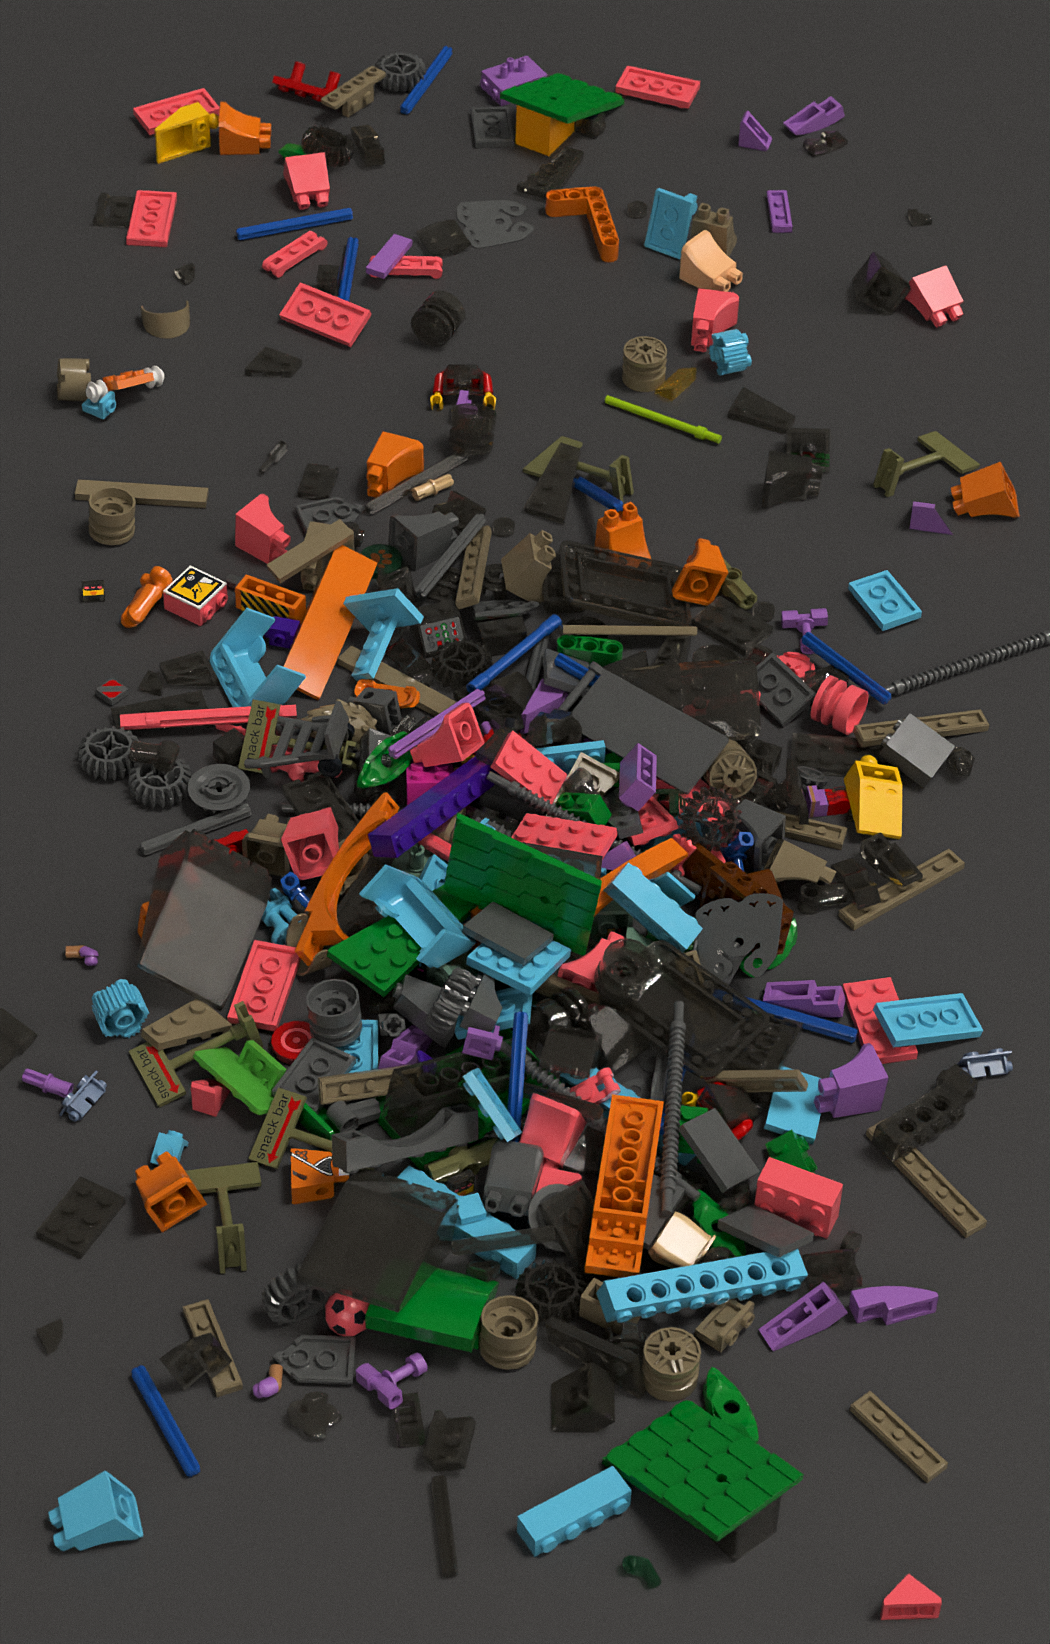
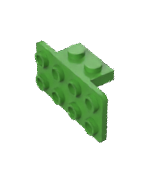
(246, 1076)

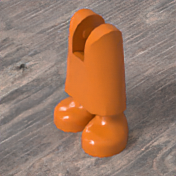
(146, 596)

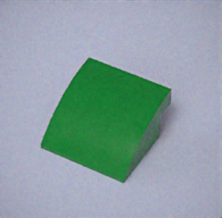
(440, 1312)

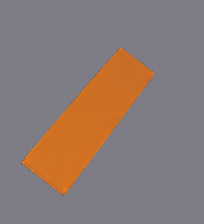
(328, 619)
(624, 1187)

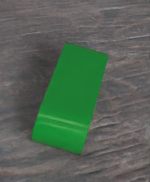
(590, 649)

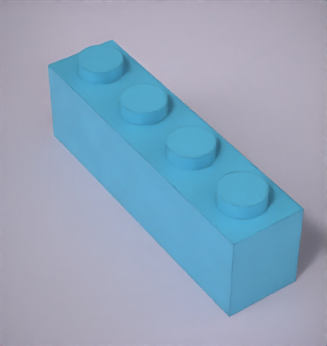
(652, 907)
(574, 1511)

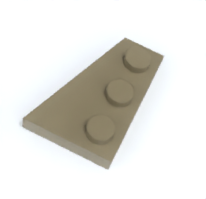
(185, 1023)

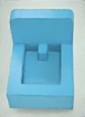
(102, 407)
(170, 1142)

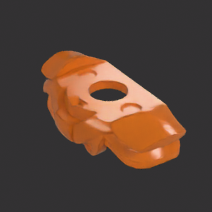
(406, 696)

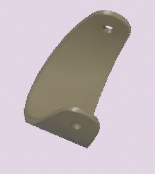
(166, 324)
(293, 936)

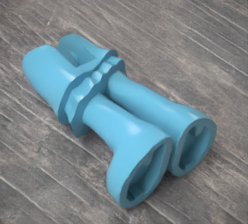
(274, 914)

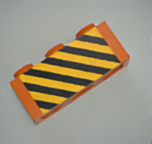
(269, 599)

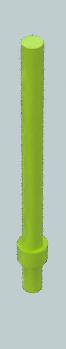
(698, 432)

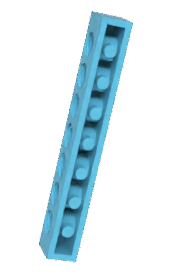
(614, 1293)

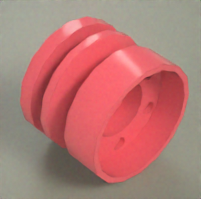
(839, 705)

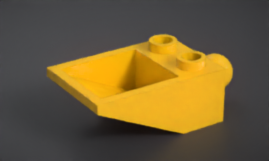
(184, 132)
(875, 797)

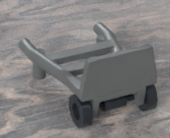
(332, 729)

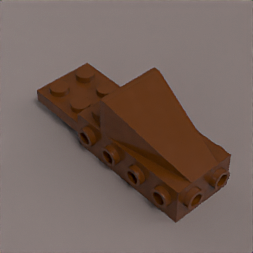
(728, 881)

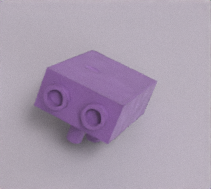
(508, 75)

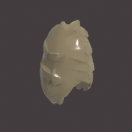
(357, 715)

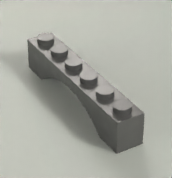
(482, 1005)
(449, 1128)

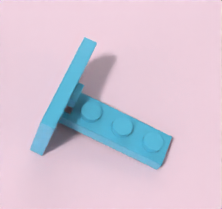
(670, 222)
(380, 614)

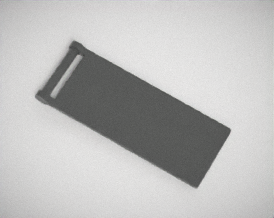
(628, 716)

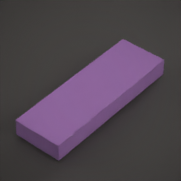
(779, 211)
(389, 256)

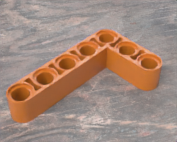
(593, 204)

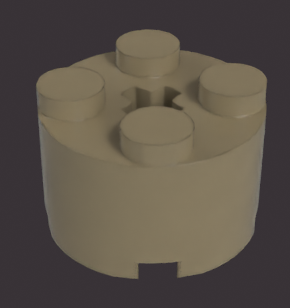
(72, 379)

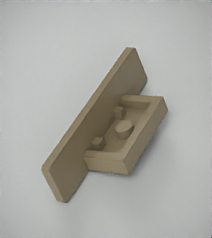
(354, 93)

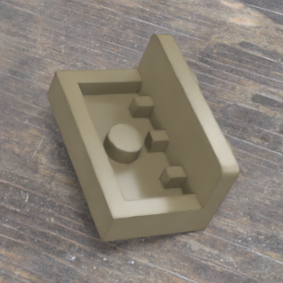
(725, 1323)

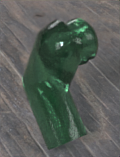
(642, 1567)

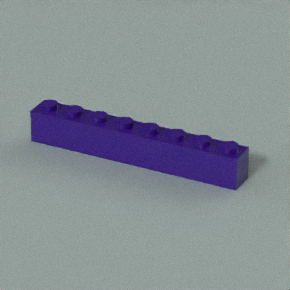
(431, 809)

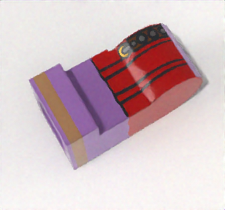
(826, 801)

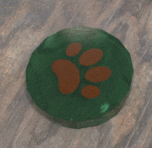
(385, 556)

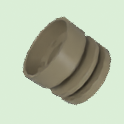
(644, 363)
(111, 515)
(732, 770)
(508, 1332)
(671, 1364)

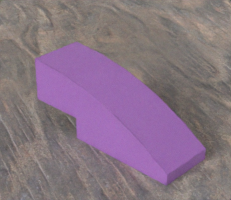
(815, 117)
(806, 998)
(405, 1048)
(891, 1303)

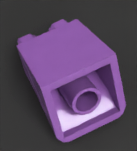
(854, 1087)

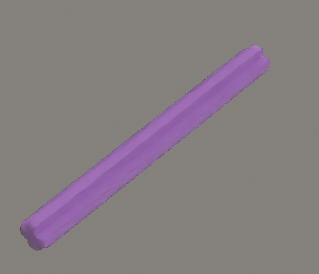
(431, 726)

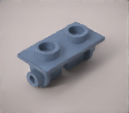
(995, 1061)
(76, 1104)

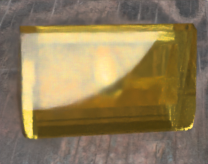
(677, 383)

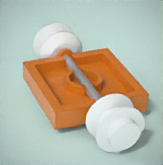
(146, 376)

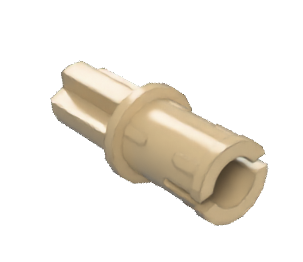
(432, 487)

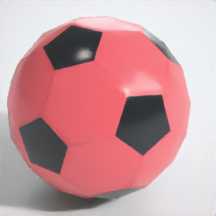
(346, 1315)

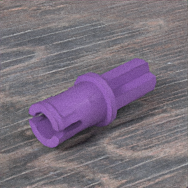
(47, 1083)

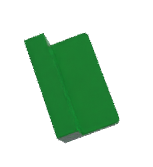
(317, 1124)

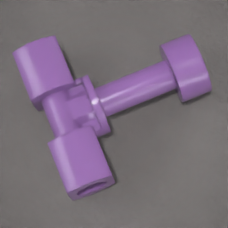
(804, 623)
(385, 1382)

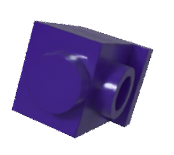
(282, 632)

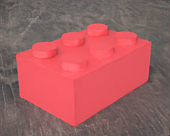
(799, 1196)

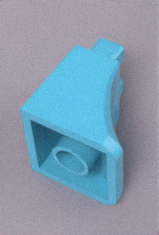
(96, 1514)

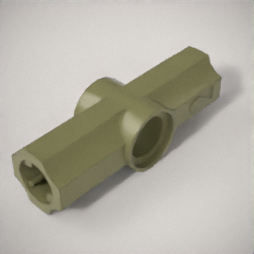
(737, 589)
(460, 1160)

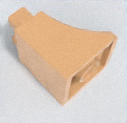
(706, 265)

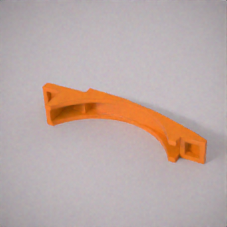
(651, 863)
(323, 924)

